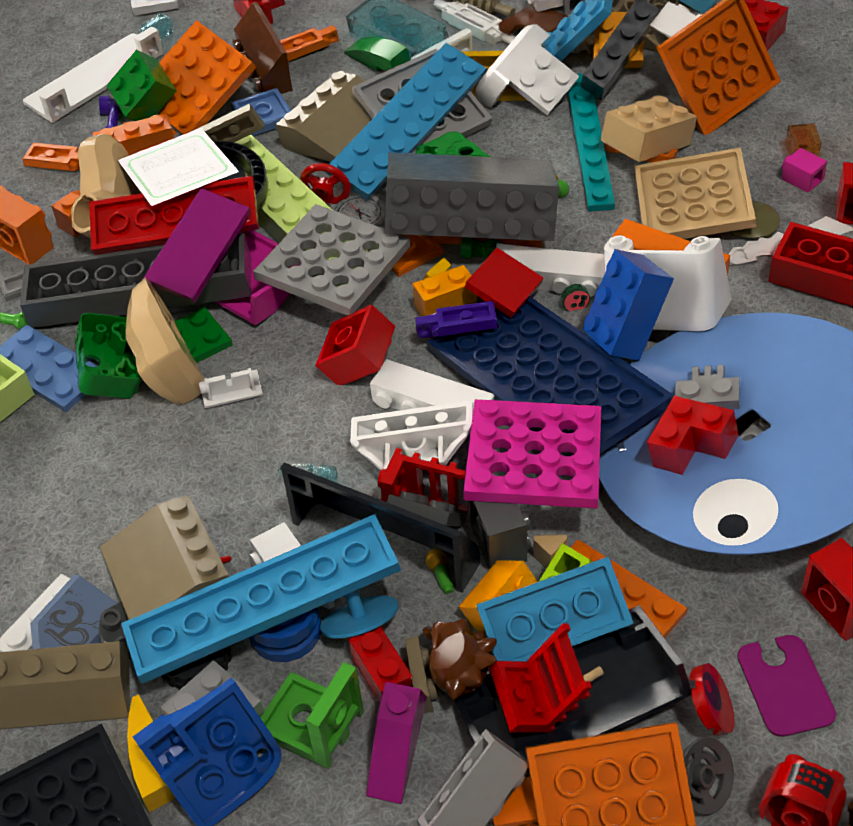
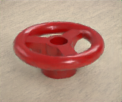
(323, 186)

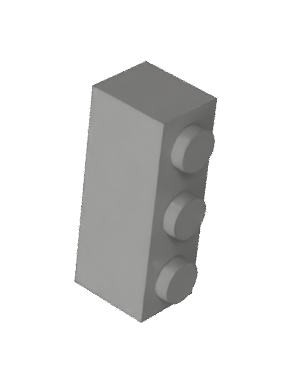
(477, 785)

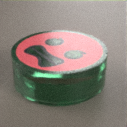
(575, 297)

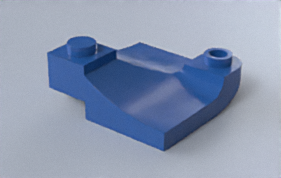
(211, 753)

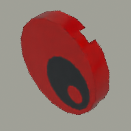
(712, 700)

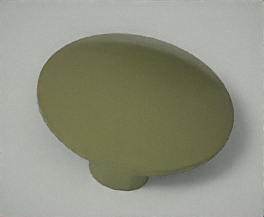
(766, 222)

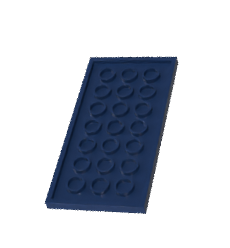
(551, 361)

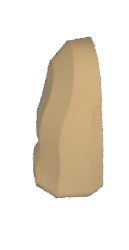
(100, 177)
(159, 347)

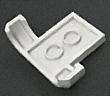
(528, 71)

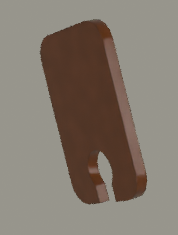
(546, 19)

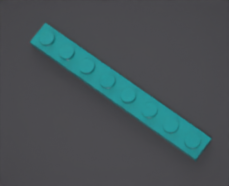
(590, 149)

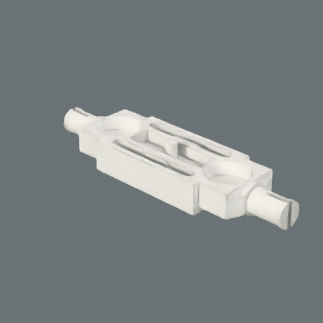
(482, 24)

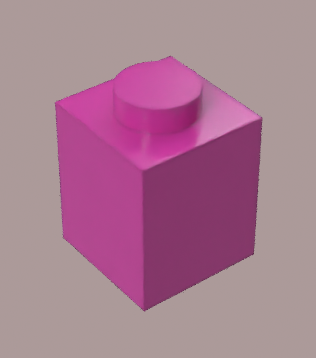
(804, 170)

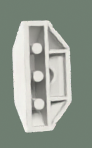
(425, 430)

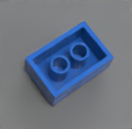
(627, 304)

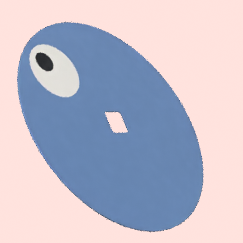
(771, 490)

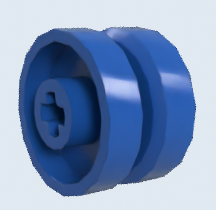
(289, 639)

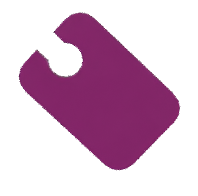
(788, 694)

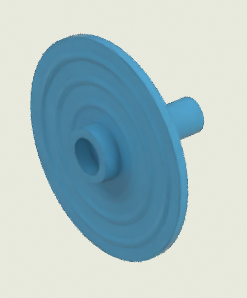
(359, 615)

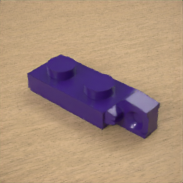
(457, 320)

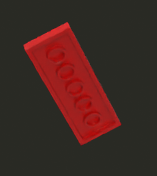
(133, 223)

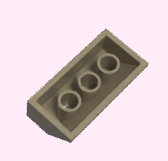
(64, 685)

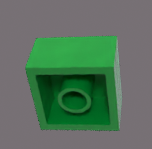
(141, 87)

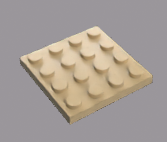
(696, 194)

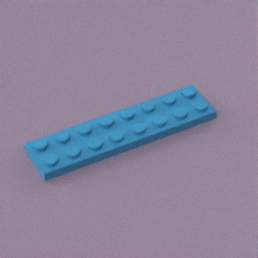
(408, 118)
(259, 598)

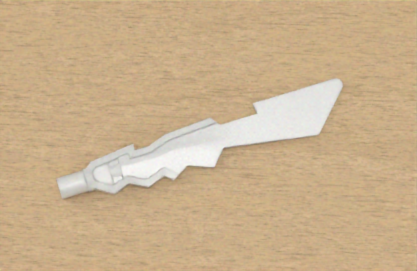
(766, 247)

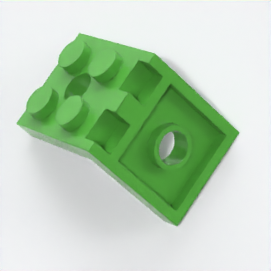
(329, 719)

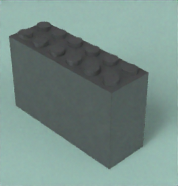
(471, 196)

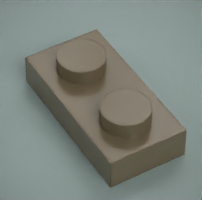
(418, 664)

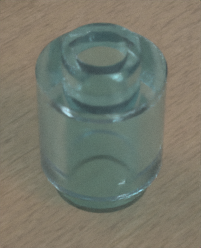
(160, 22)

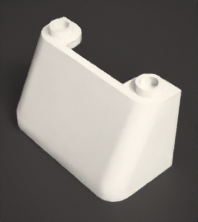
(699, 284)

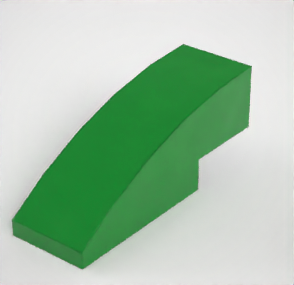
(378, 53)

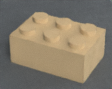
(648, 128)

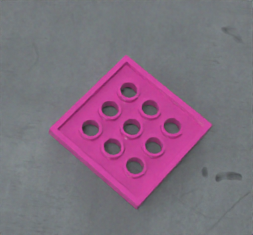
(549, 464)

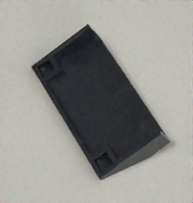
(309, 489)
(637, 680)

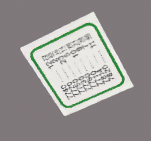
(177, 166)

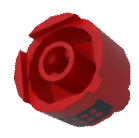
(803, 794)

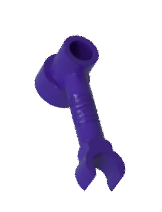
(109, 107)

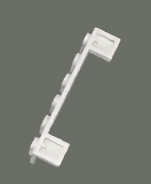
(91, 76)

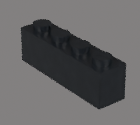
(619, 48)

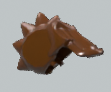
(459, 657)

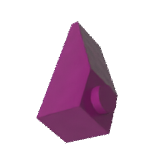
(395, 741)

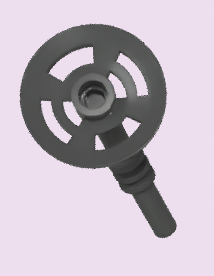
(705, 774)

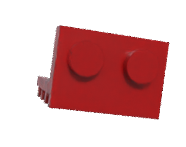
(405, 474)
(543, 687)

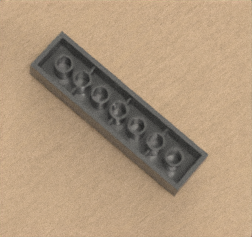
(103, 284)

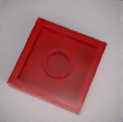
(504, 282)

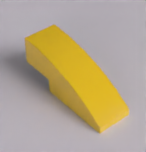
(149, 782)

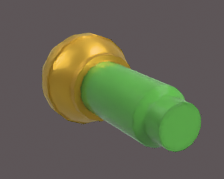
(437, 562)

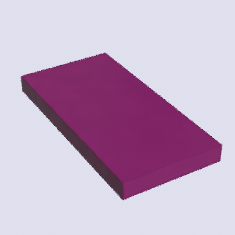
(197, 245)

